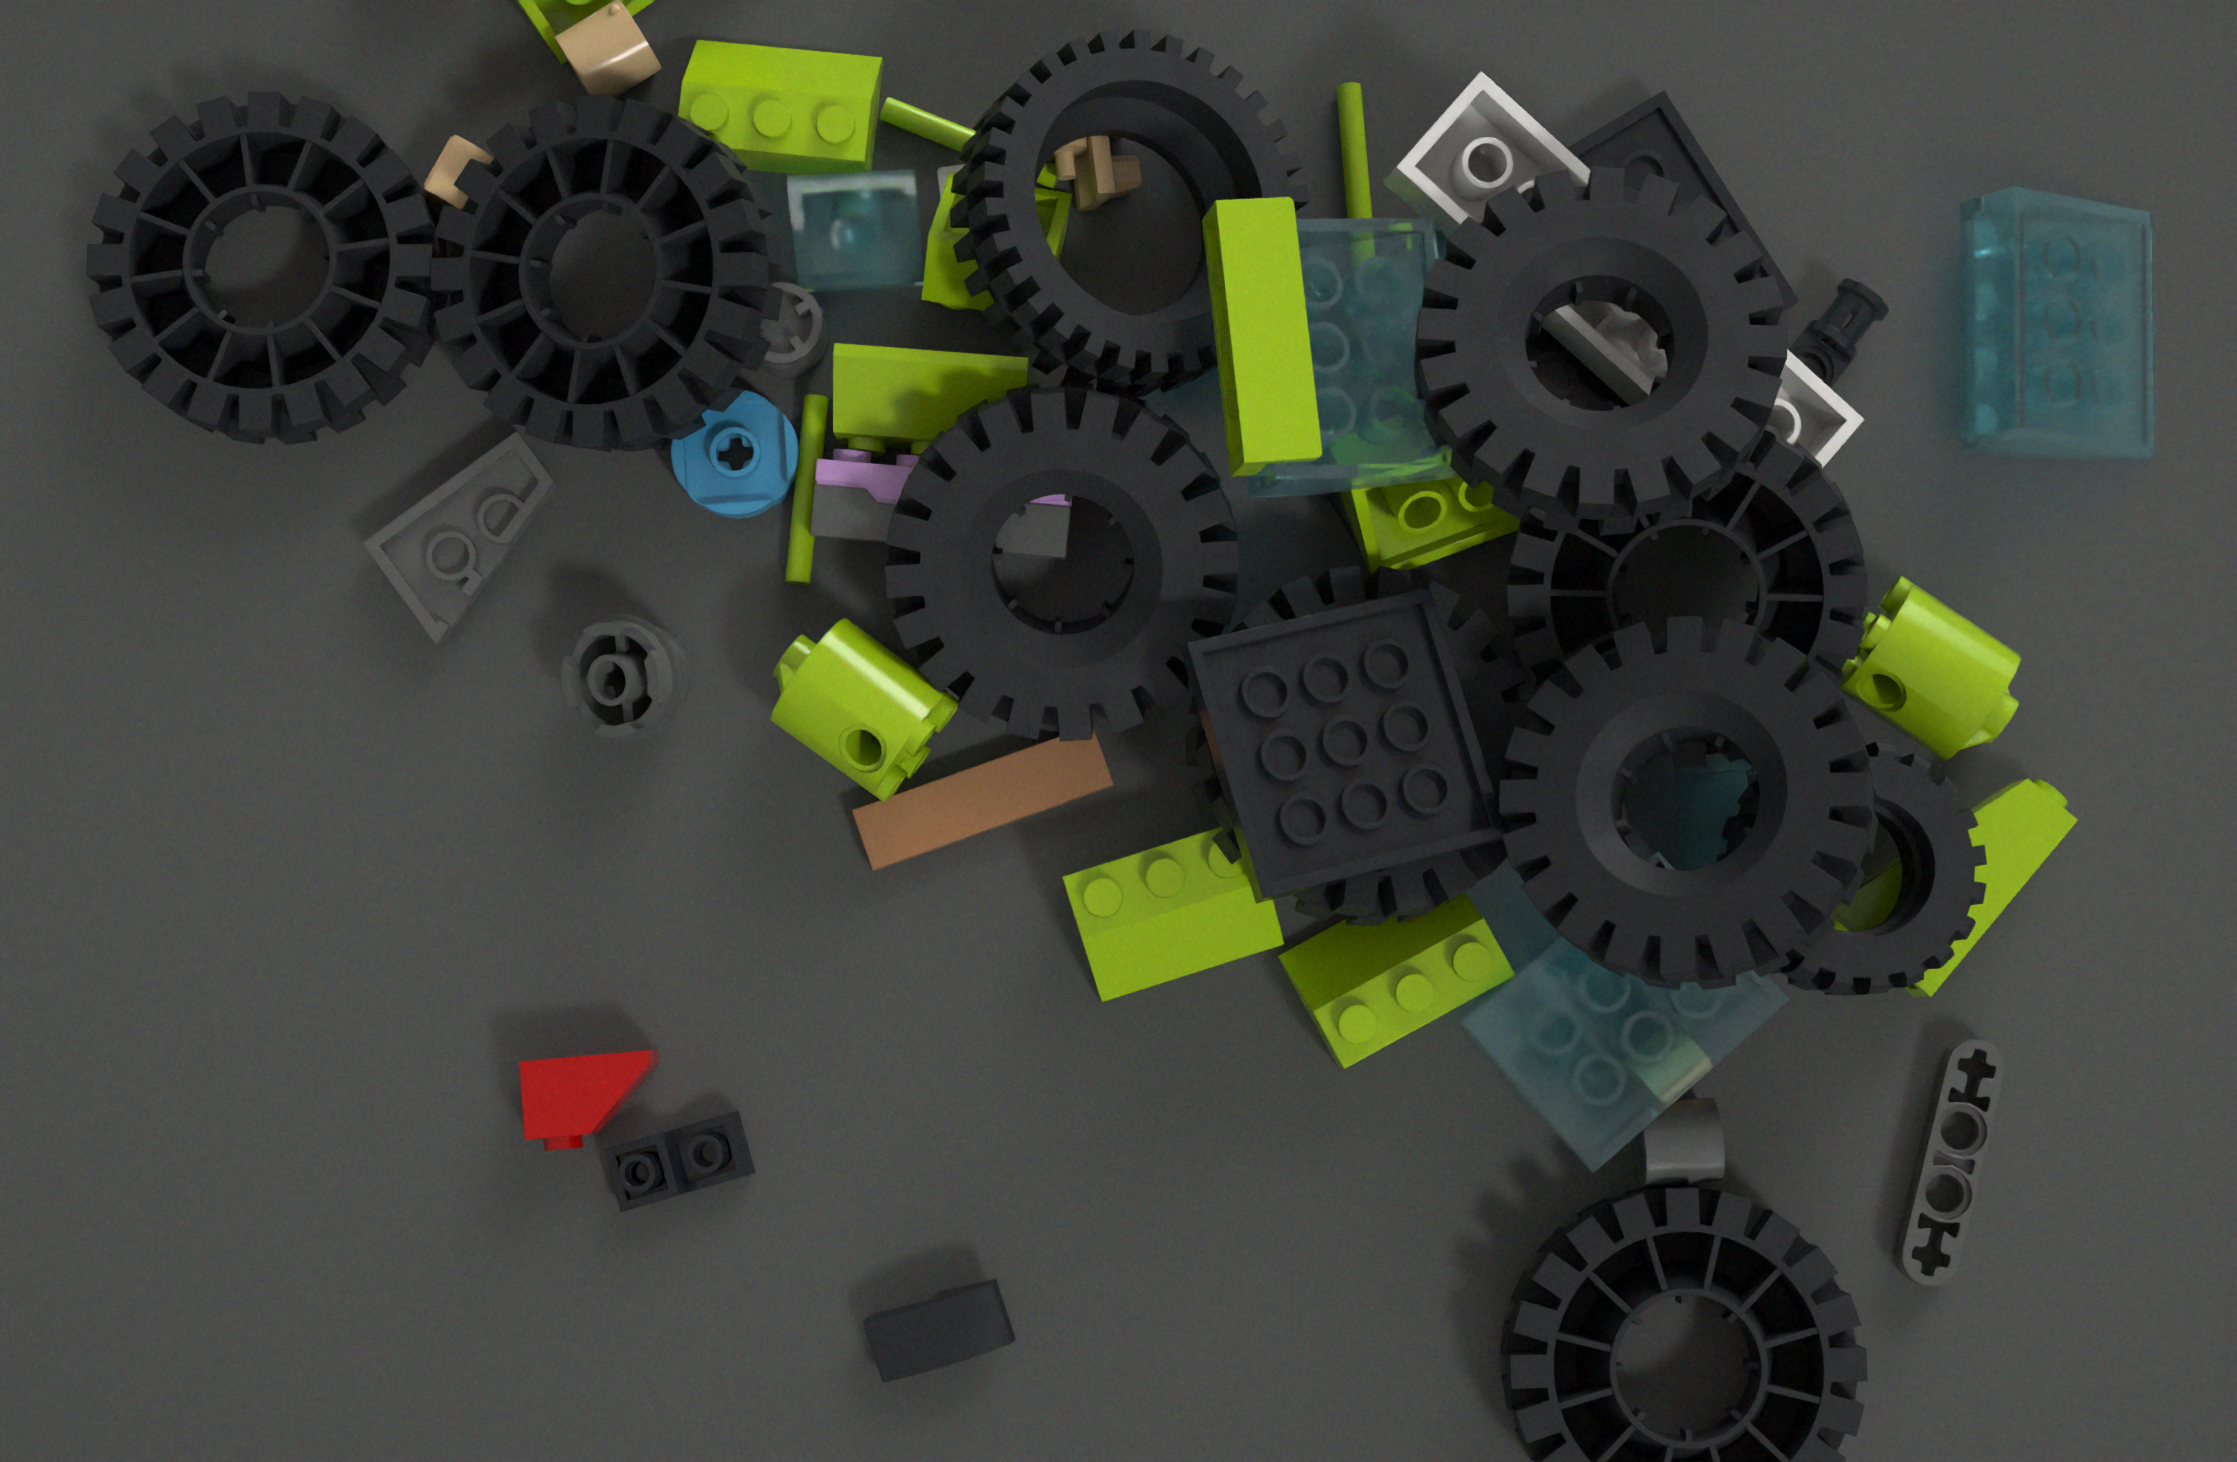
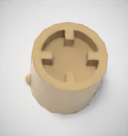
(608, 51)

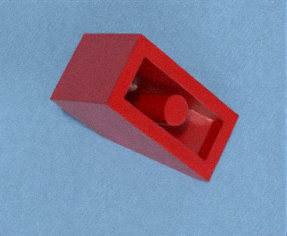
(578, 1094)

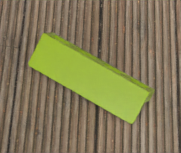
(1261, 333)

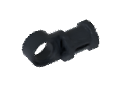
(1829, 342)

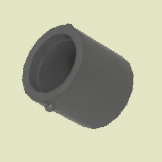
(799, 335)
(1681, 1145)

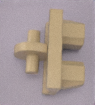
(1096, 172)

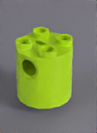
(1931, 672)
(859, 707)

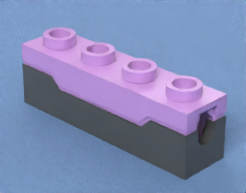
(858, 500)

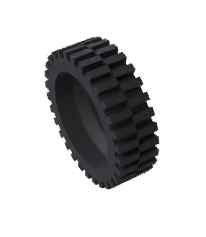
(1129, 94)

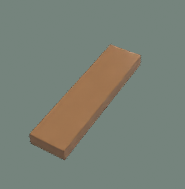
(981, 799)

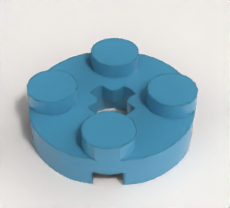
(764, 478)

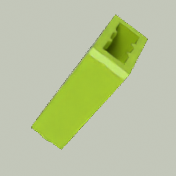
(2018, 831)

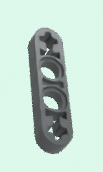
(1961, 1164)

